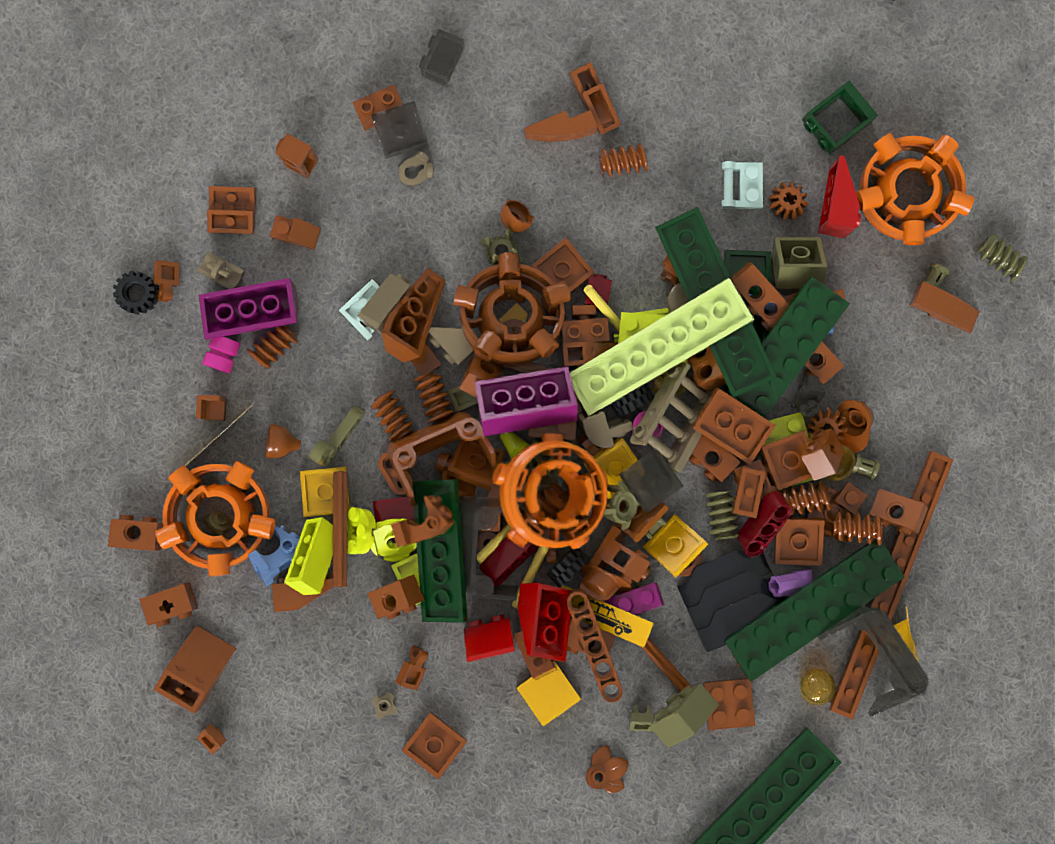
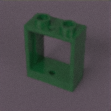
(855, 103)

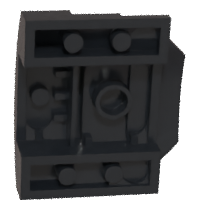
(727, 595)

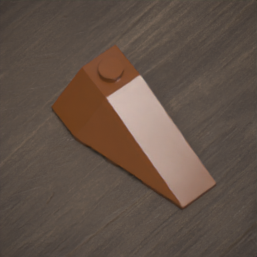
(412, 317)

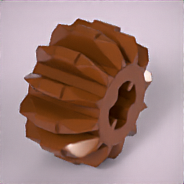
(786, 208)
(835, 423)

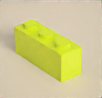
(311, 557)

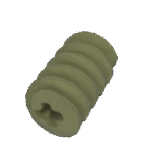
(1002, 256)
(722, 515)

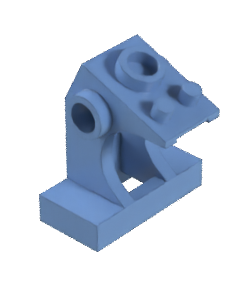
(272, 565)

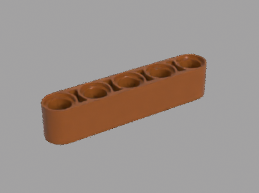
(594, 656)

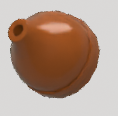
(280, 442)

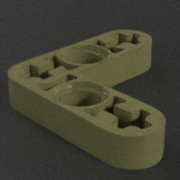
(325, 451)

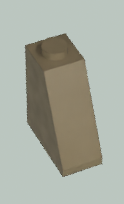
(383, 301)

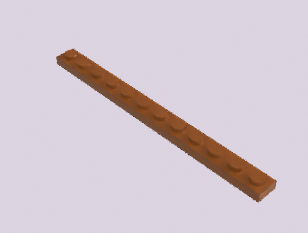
(904, 553)

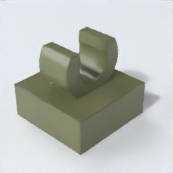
(641, 721)

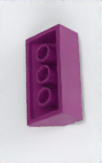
(248, 308)
(526, 401)

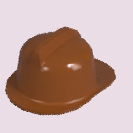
(859, 422)
(601, 584)

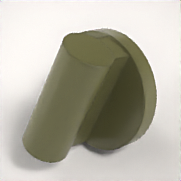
(217, 522)

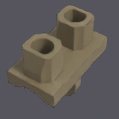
(220, 271)

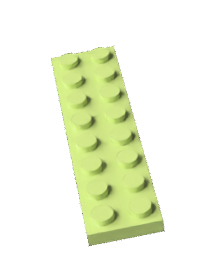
(660, 347)

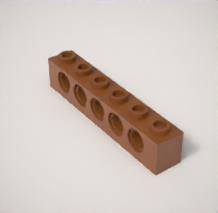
(749, 276)

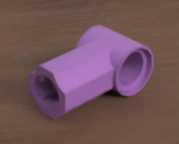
(790, 583)

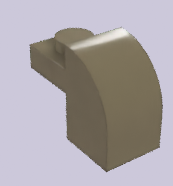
(600, 430)

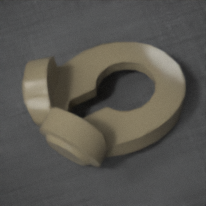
(419, 159)

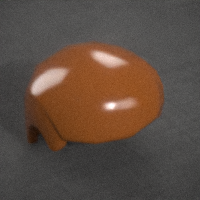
(516, 216)

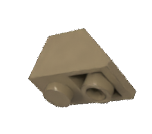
(453, 343)

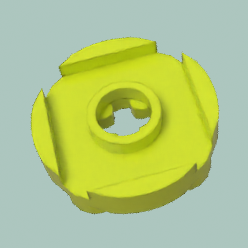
(359, 530)
(386, 547)

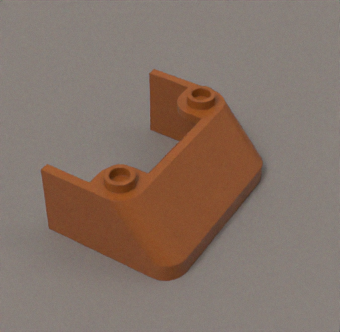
(406, 450)

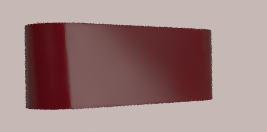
(393, 509)
(760, 531)
(505, 560)

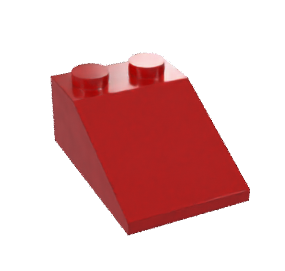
(840, 202)
(544, 620)
(488, 638)

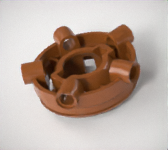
(495, 341)

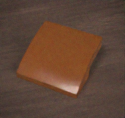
(231, 210)

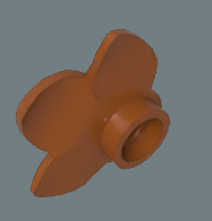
(610, 769)

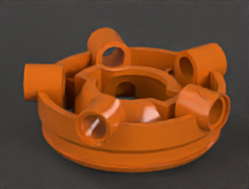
(937, 157)
(187, 483)
(580, 499)

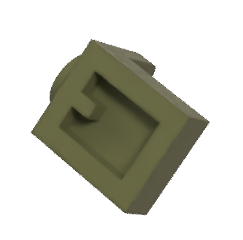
(461, 398)

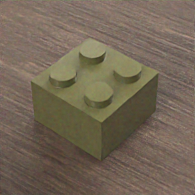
(796, 260)
(683, 715)

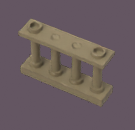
(687, 436)

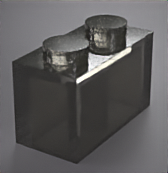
(441, 58)

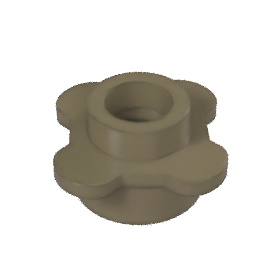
(385, 699)

